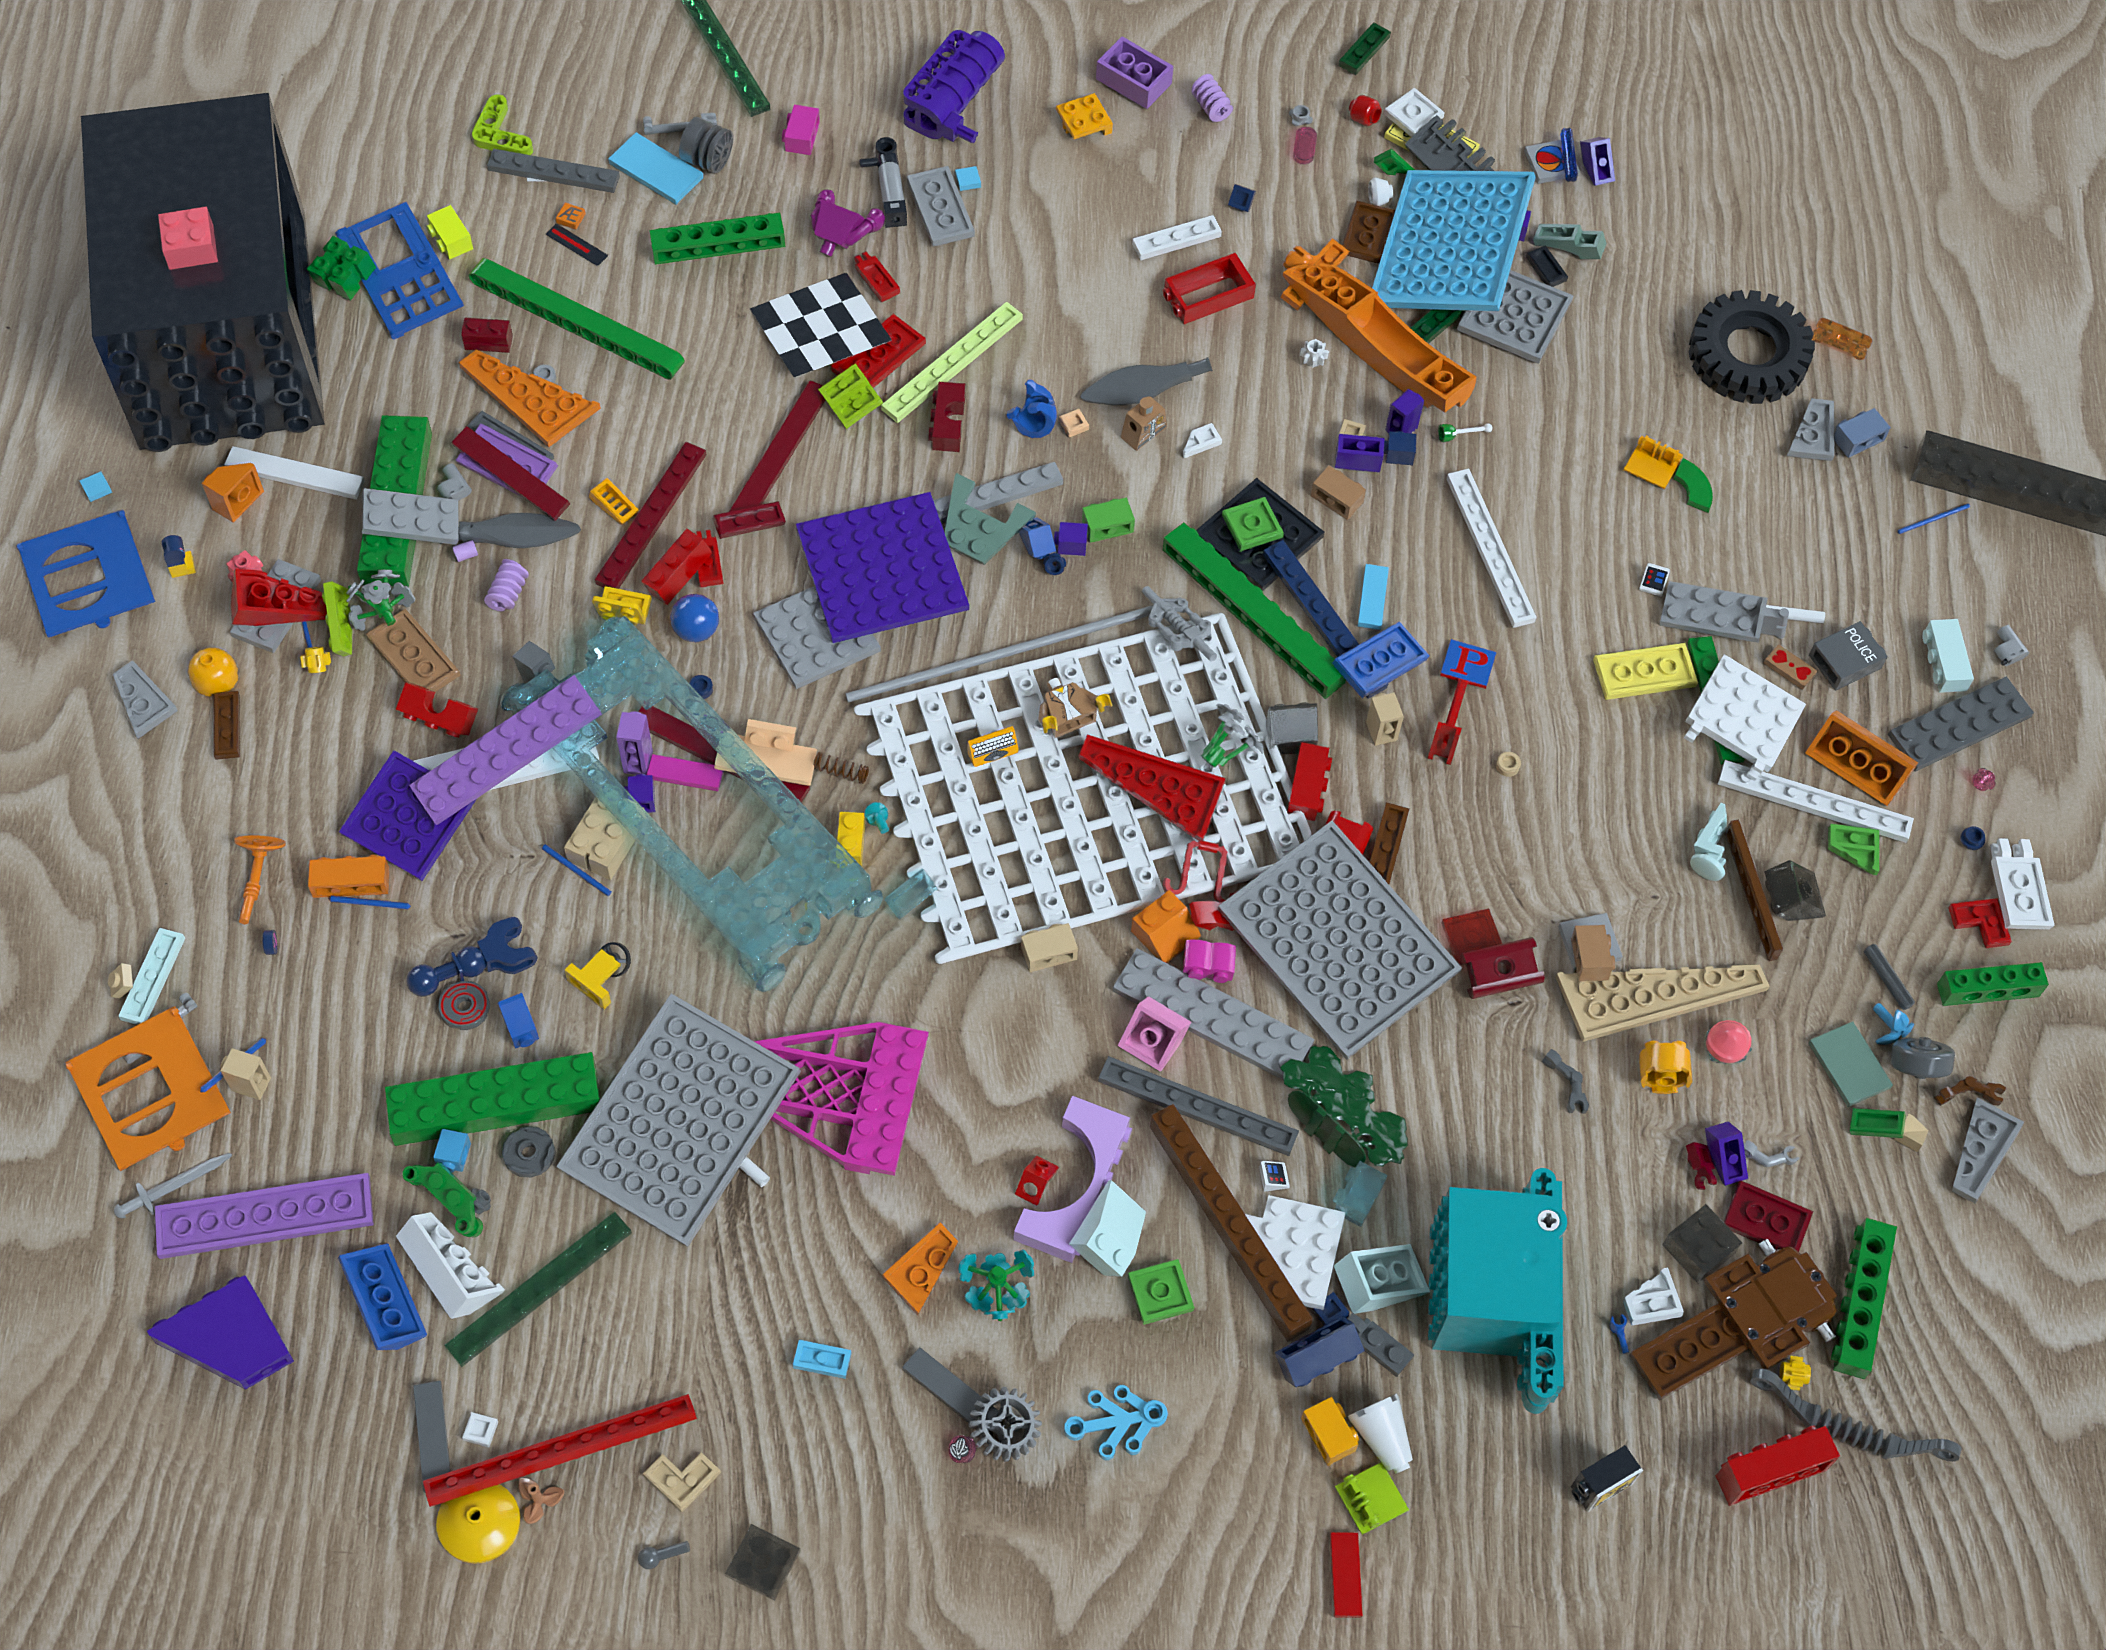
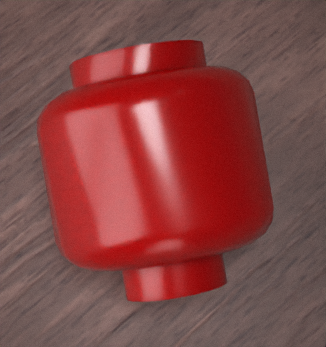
(1365, 110)

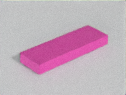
(685, 772)

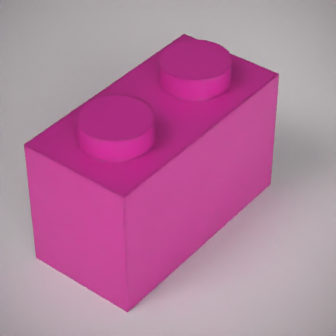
(801, 129)

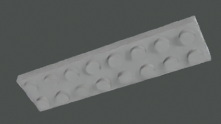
(1214, 1014)

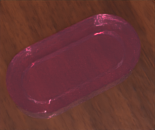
(1304, 145)

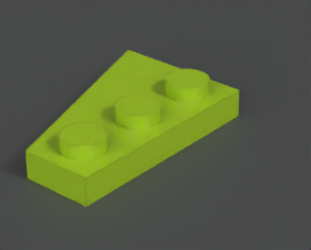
(337, 618)

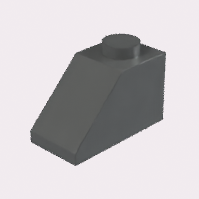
(532, 661)

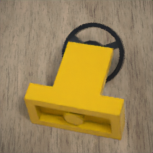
(596, 972)

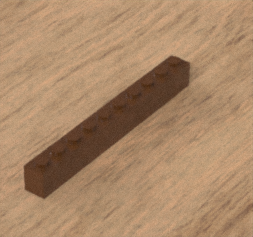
(1230, 1223)

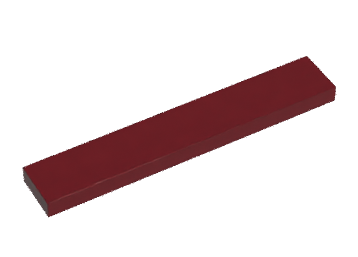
(510, 473)

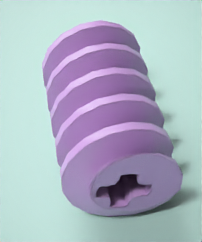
(1211, 98)
(506, 586)

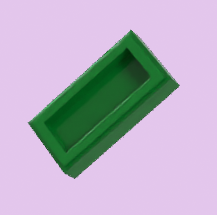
(1877, 1123)

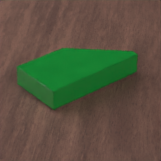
(1392, 163)

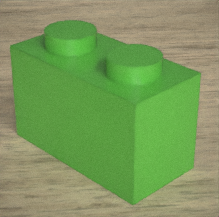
(1108, 519)

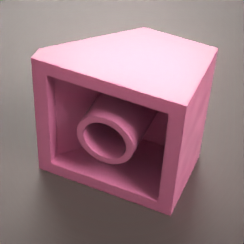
(1154, 1033)

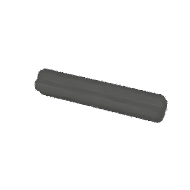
(1889, 977)

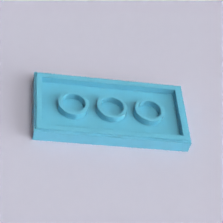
(656, 168)

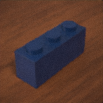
(1319, 1352)

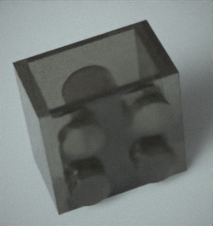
(1702, 1243)

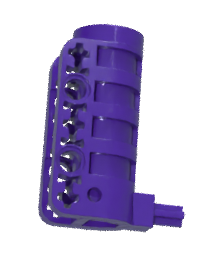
(951, 85)

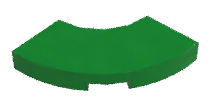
(1696, 485)

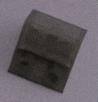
(1291, 725)

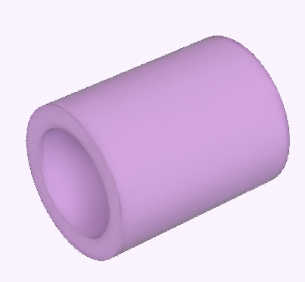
(465, 551)

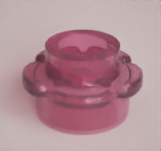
(1984, 779)

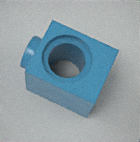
(452, 1150)

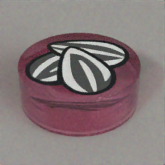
(962, 1449)

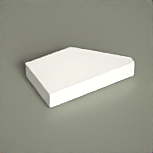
(1201, 440)

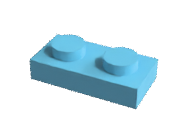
(822, 1359)

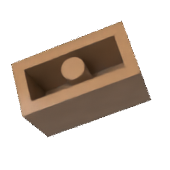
(1338, 492)
(1592, 953)

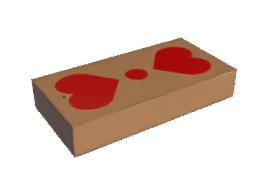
(1790, 667)

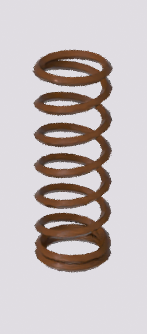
(862, 774)

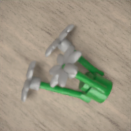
(1214, 752)

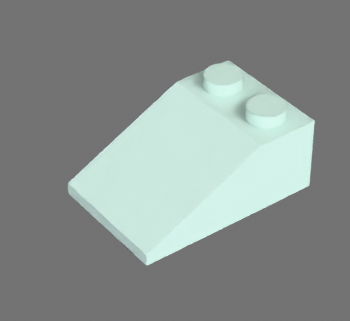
(1110, 1231)
(1380, 1277)

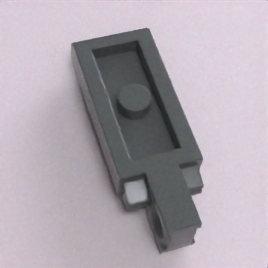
(1381, 1345)

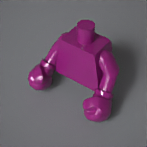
(839, 225)

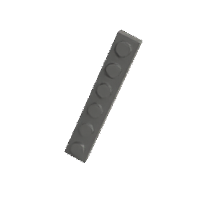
(553, 170)

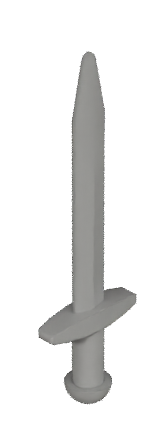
(146, 1198)

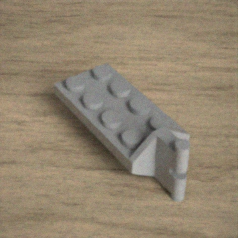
(1721, 613)

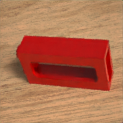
(1206, 275)

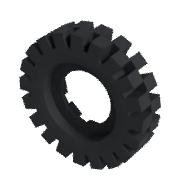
(1771, 379)

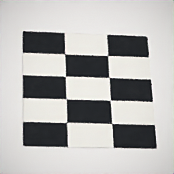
(820, 324)

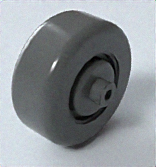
(1922, 1058)

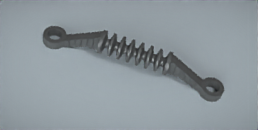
(1811, 1415)

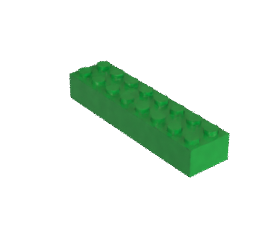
(399, 468)
(492, 1098)

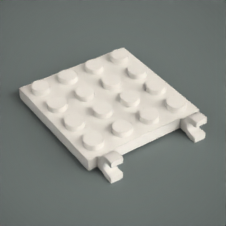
(1744, 714)

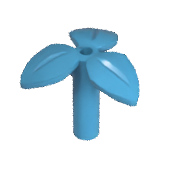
(1898, 1024)

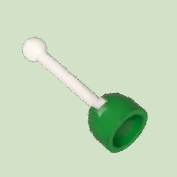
(1448, 432)

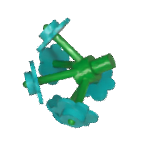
(996, 1273)

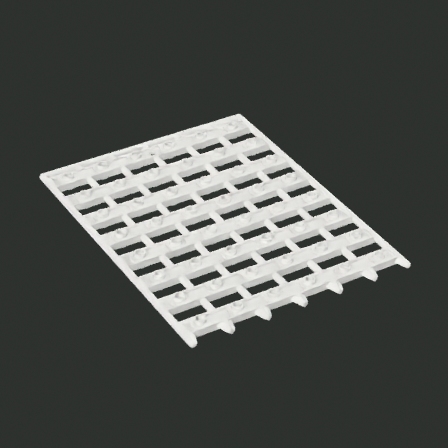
(1060, 787)

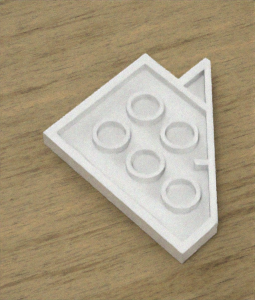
(1302, 1243)

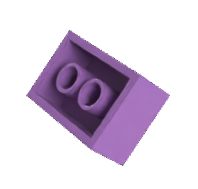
(1134, 72)

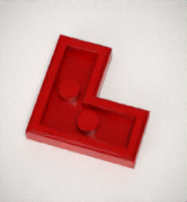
(1986, 915)

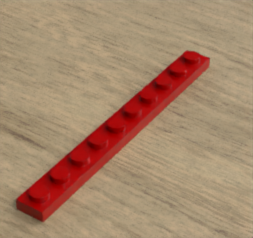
(558, 1450)

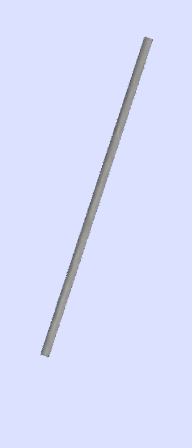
(998, 654)

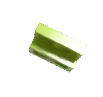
(850, 396)

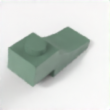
(1571, 239)

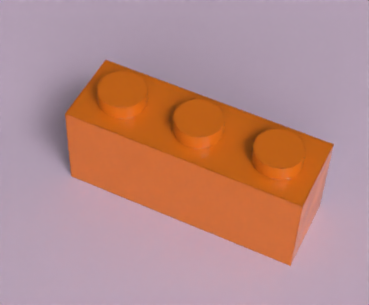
(348, 876)

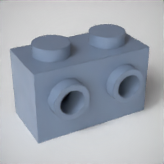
(1861, 432)

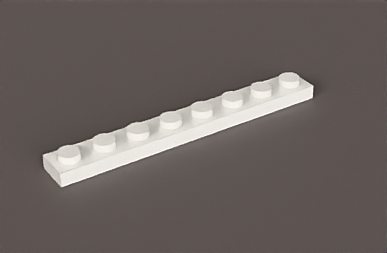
(1491, 548)
(1816, 801)

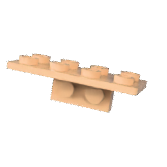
(776, 750)

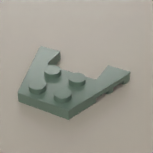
(976, 532)

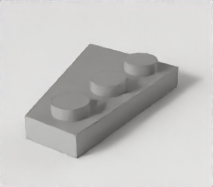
(1815, 432)
(142, 698)

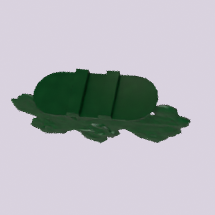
(1347, 1100)

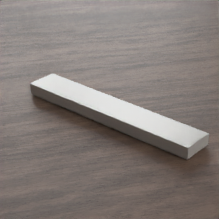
(299, 473)

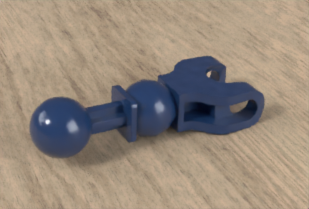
(471, 961)

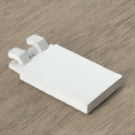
(2020, 886)

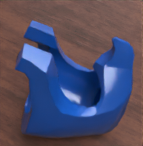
(1038, 413)

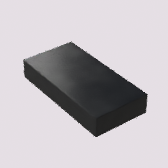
(1546, 266)

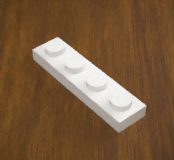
(1176, 237)

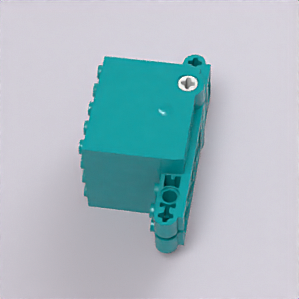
(1502, 1280)

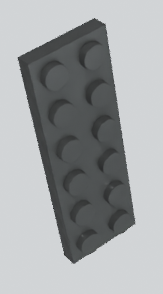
(1961, 723)

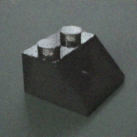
(1794, 892)

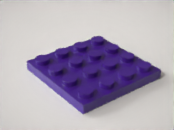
(395, 823)

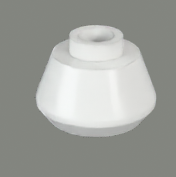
(1379, 191)

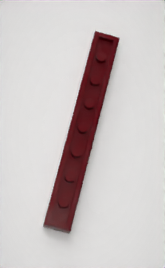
(781, 448)
(690, 740)

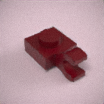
(1700, 1160)

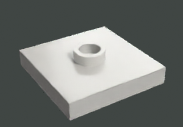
(1412, 112)

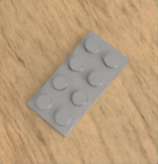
(940, 206)
(409, 516)
(270, 636)

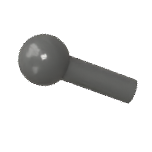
(650, 1557)

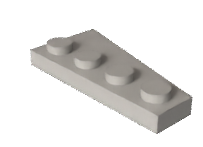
(1984, 1148)

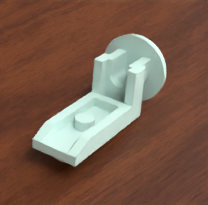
(1708, 855)

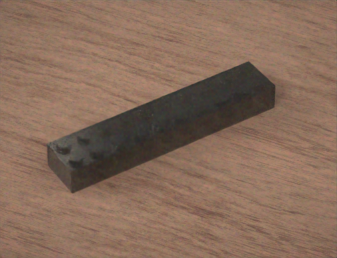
(2011, 482)

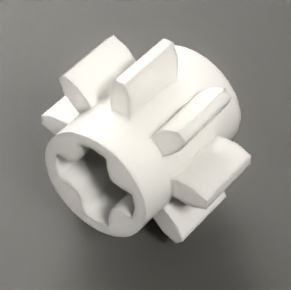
(1314, 353)

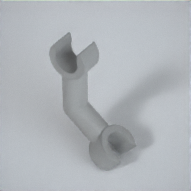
(1752, 1152)

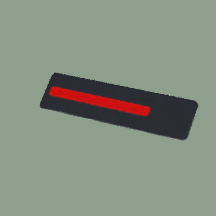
(577, 244)

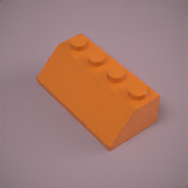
(1861, 757)

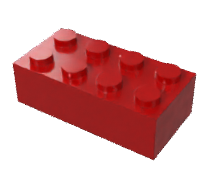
(1777, 1464)

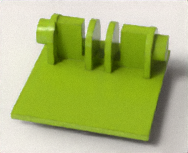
(1371, 1498)

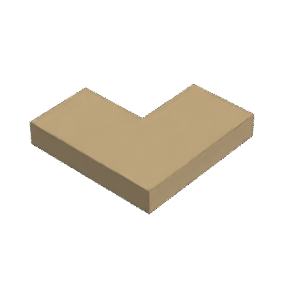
(683, 1486)

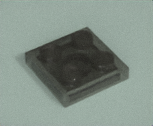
(762, 1562)

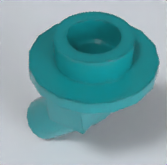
(876, 815)

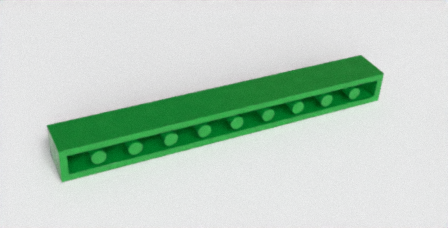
(1253, 609)

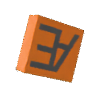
(570, 216)

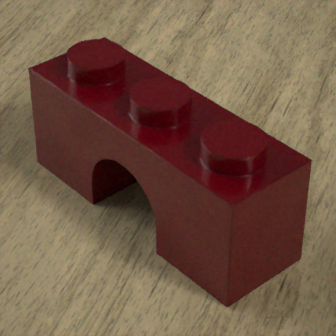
(946, 431)

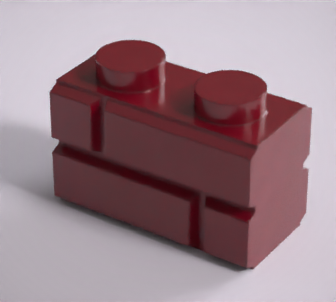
(487, 335)

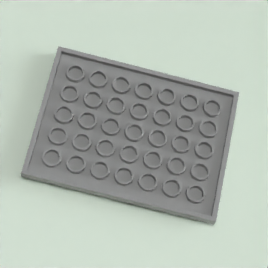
(1339, 939)
(679, 1119)

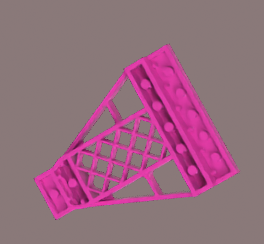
(885, 1096)

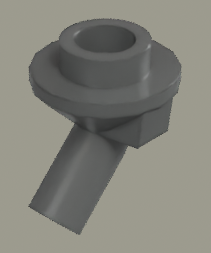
(482, 1202)

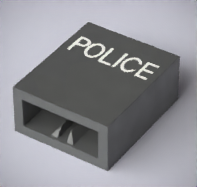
(1848, 655)

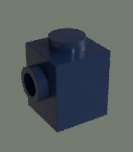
(1400, 448)

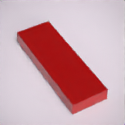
(1346, 1575)

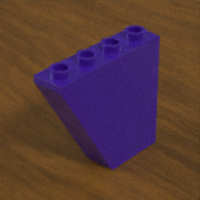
(226, 1335)

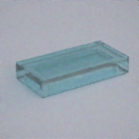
(911, 893)

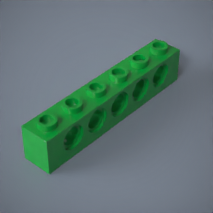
(717, 238)
(1882, 1238)

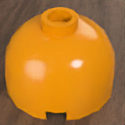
(212, 671)

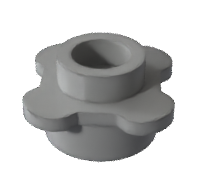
(1300, 115)

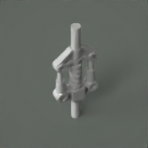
(1188, 635)

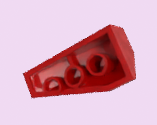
(269, 601)

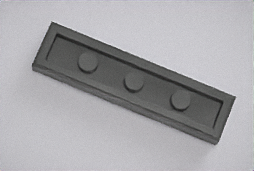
(503, 429)
(944, 1385)
(431, 1430)

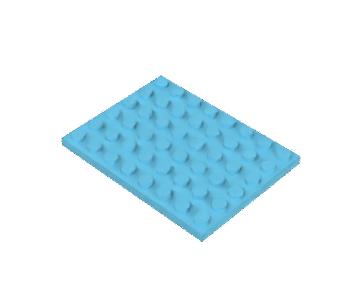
(1453, 239)

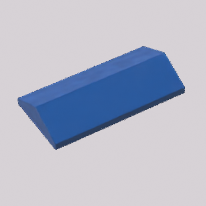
(382, 1297)

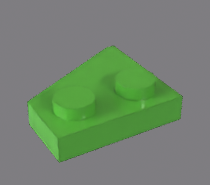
(1856, 846)

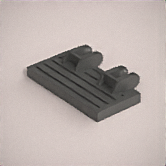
(1445, 154)

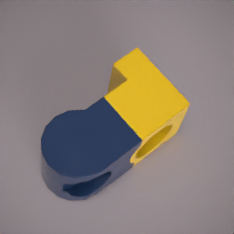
(177, 560)

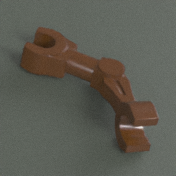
(1971, 1084)

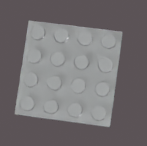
(1525, 319)
(803, 642)

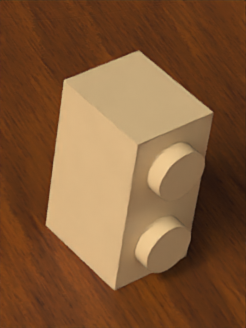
(1384, 718)
(1049, 947)
(245, 1074)

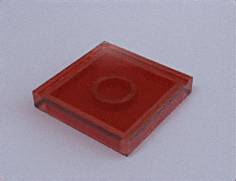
(1470, 932)

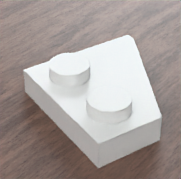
(1654, 1301)

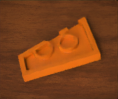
(921, 1266)

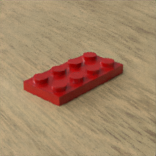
(885, 358)

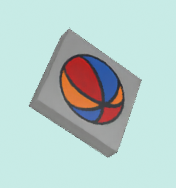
(1546, 161)

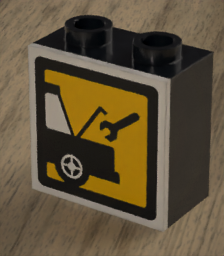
(1606, 1478)

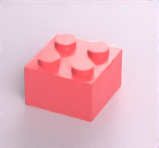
(188, 238)

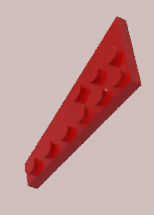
(1169, 788)

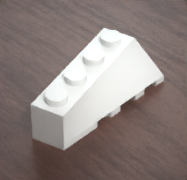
(446, 1266)

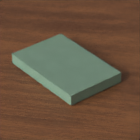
(1850, 1064)

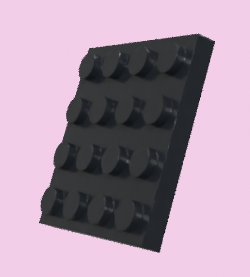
(1298, 530)

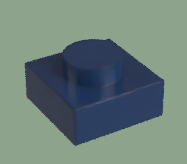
(1242, 197)
(1332, 1310)

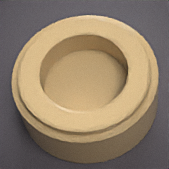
(1508, 764)

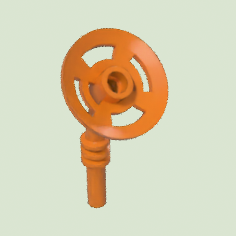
(259, 848)

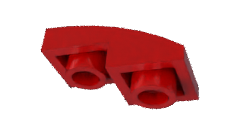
(1207, 916)

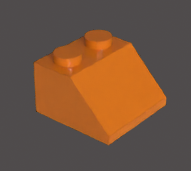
(232, 489)
(1165, 927)

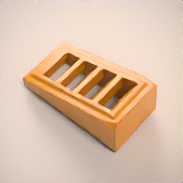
(607, 486)

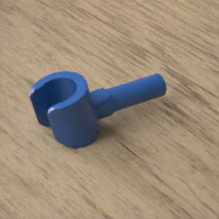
(1619, 1330)

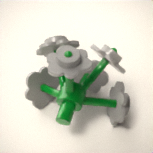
(377, 596)

